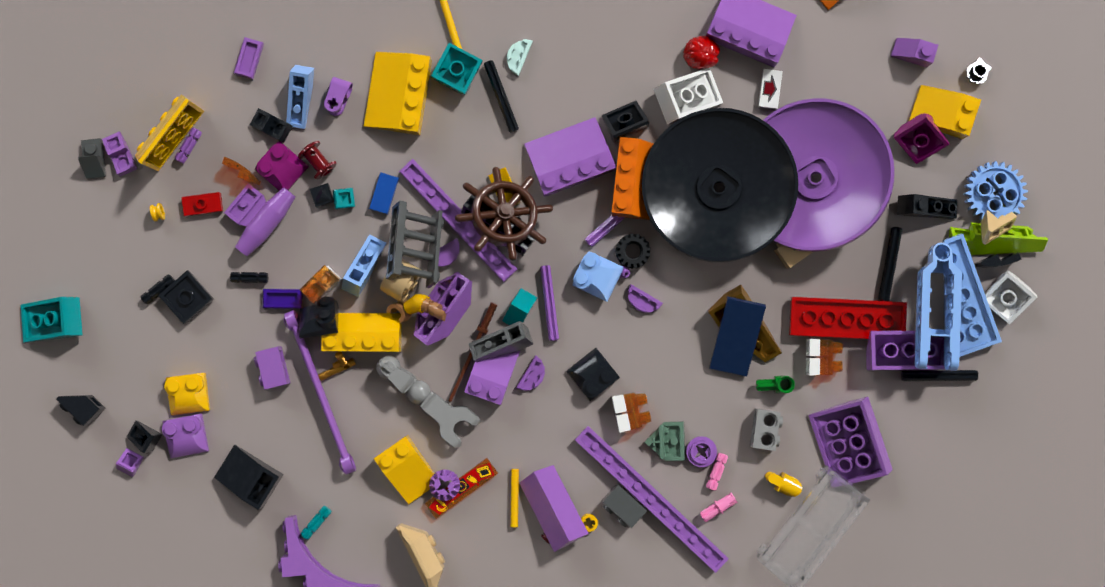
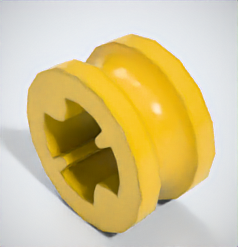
(157, 212)
(592, 517)

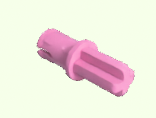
(718, 507)

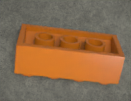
(628, 195)

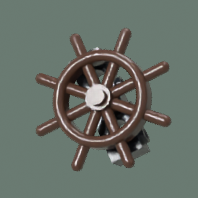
(502, 218)

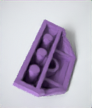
(455, 298)

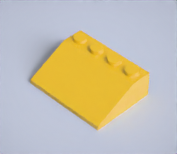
(398, 92)
(169, 133)

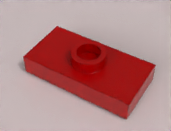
(202, 204)

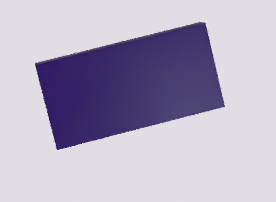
(282, 298)

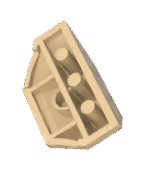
(423, 553)

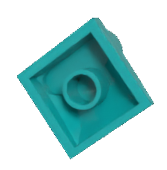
(456, 69)

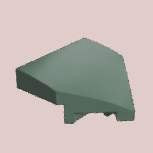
(669, 441)

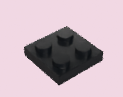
(186, 297)

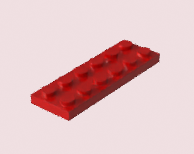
(845, 317)

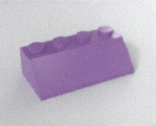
(897, 351)

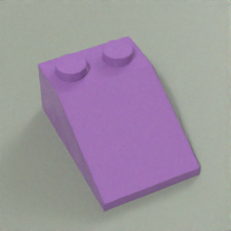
(491, 377)

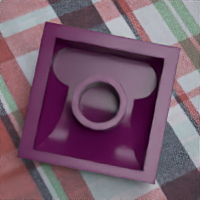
(920, 137)
(281, 166)

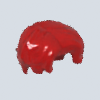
(701, 52)

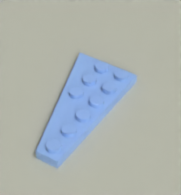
(977, 322)

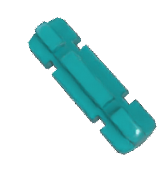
(316, 522)

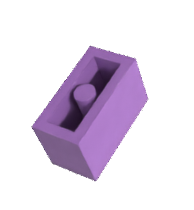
(272, 367)

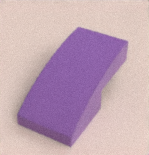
(119, 153)

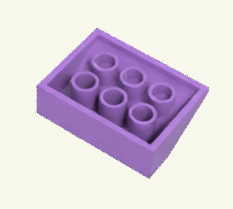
(752, 29)
(570, 157)
(851, 440)

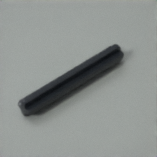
(501, 96)
(890, 264)
(940, 375)

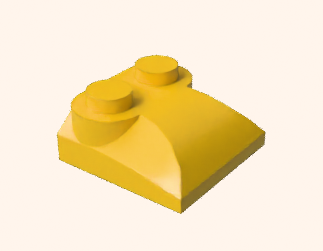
(187, 393)

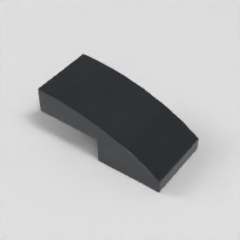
(271, 125)
(995, 261)

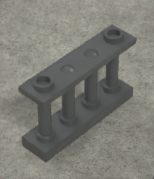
(397, 249)

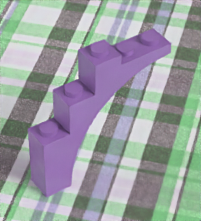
(301, 562)

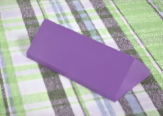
(553, 508)

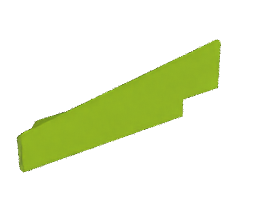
(1017, 240)

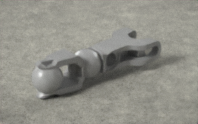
(419, 393)

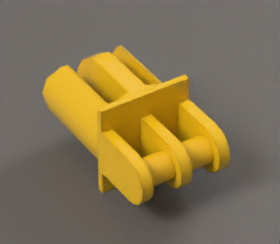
(784, 483)

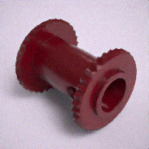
(318, 161)

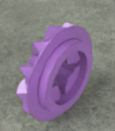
(701, 461)
(453, 487)

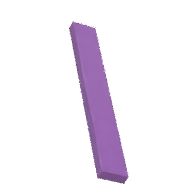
(441, 201)

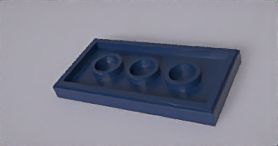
(737, 336)

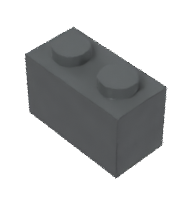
(624, 506)

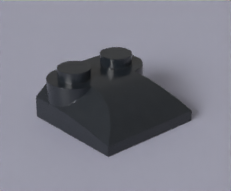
(319, 318)
(593, 374)

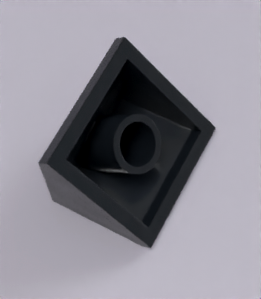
(625, 121)

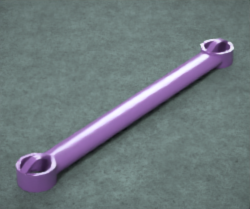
(346, 459)

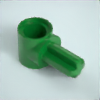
(774, 384)

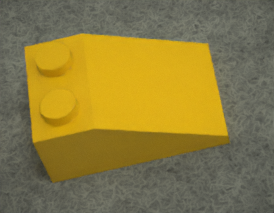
(951, 111)
(406, 469)

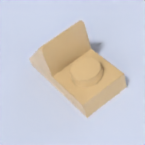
(994, 227)

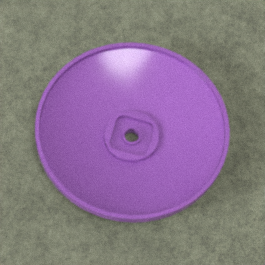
(854, 169)

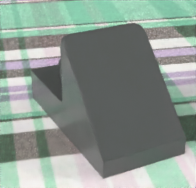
(92, 158)

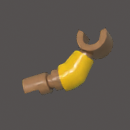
(415, 304)

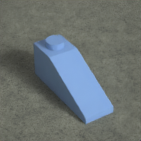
(299, 95)
(363, 266)

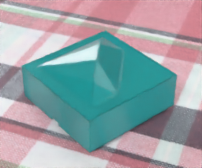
(343, 198)

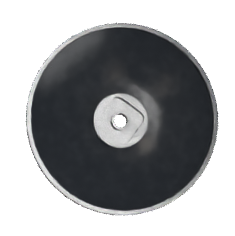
(728, 150)

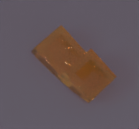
(244, 173)

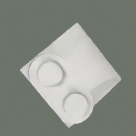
(1009, 296)

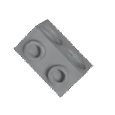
(760, 429)

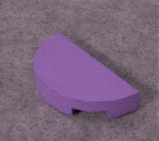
(449, 253)
(642, 301)
(533, 375)

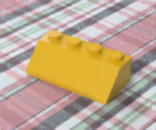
(365, 333)

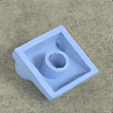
(597, 276)

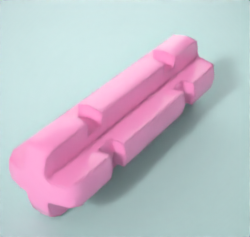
(717, 471)

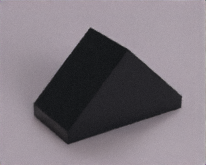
(143, 437)

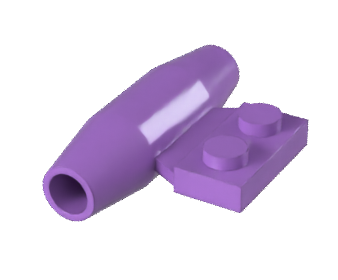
(258, 215)

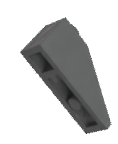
(502, 342)

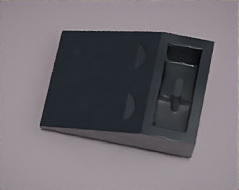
(248, 477)

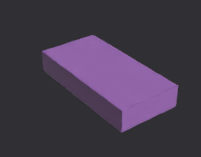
(248, 58)

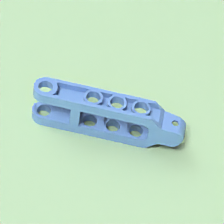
(939, 261)

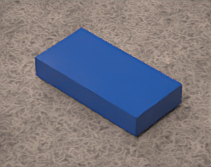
(384, 193)

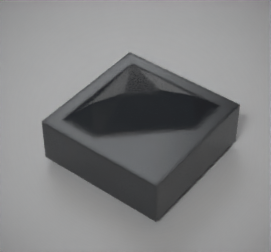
(322, 195)

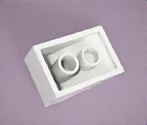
(687, 95)

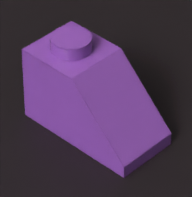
(915, 51)

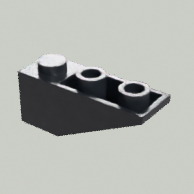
(926, 206)

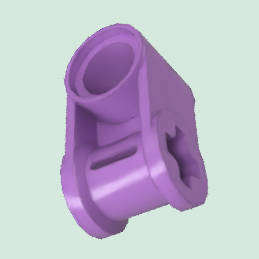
(338, 93)

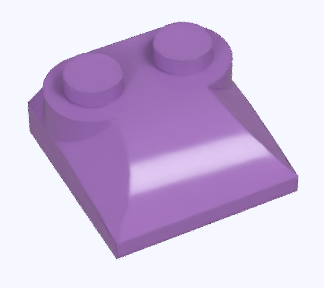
(185, 435)

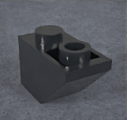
(83, 407)

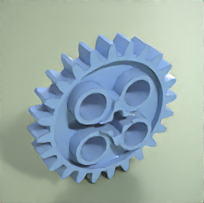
(1009, 183)

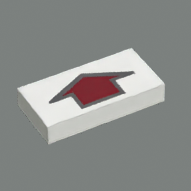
(770, 89)

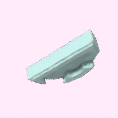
(517, 55)

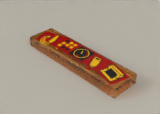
(468, 483)

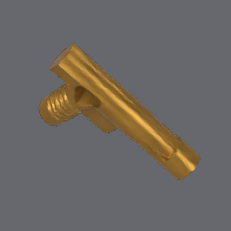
(338, 366)

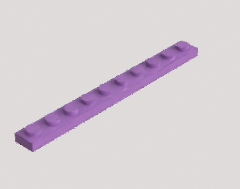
(651, 499)

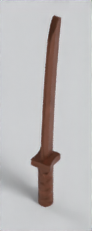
(483, 329)

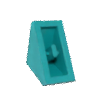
(519, 307)

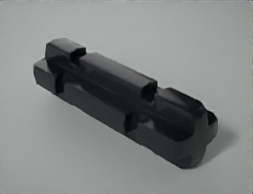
(249, 277)
(155, 290)

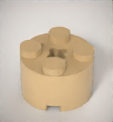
(401, 286)

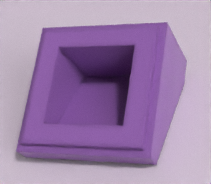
(129, 462)

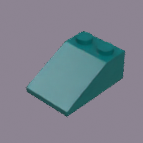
(51, 319)

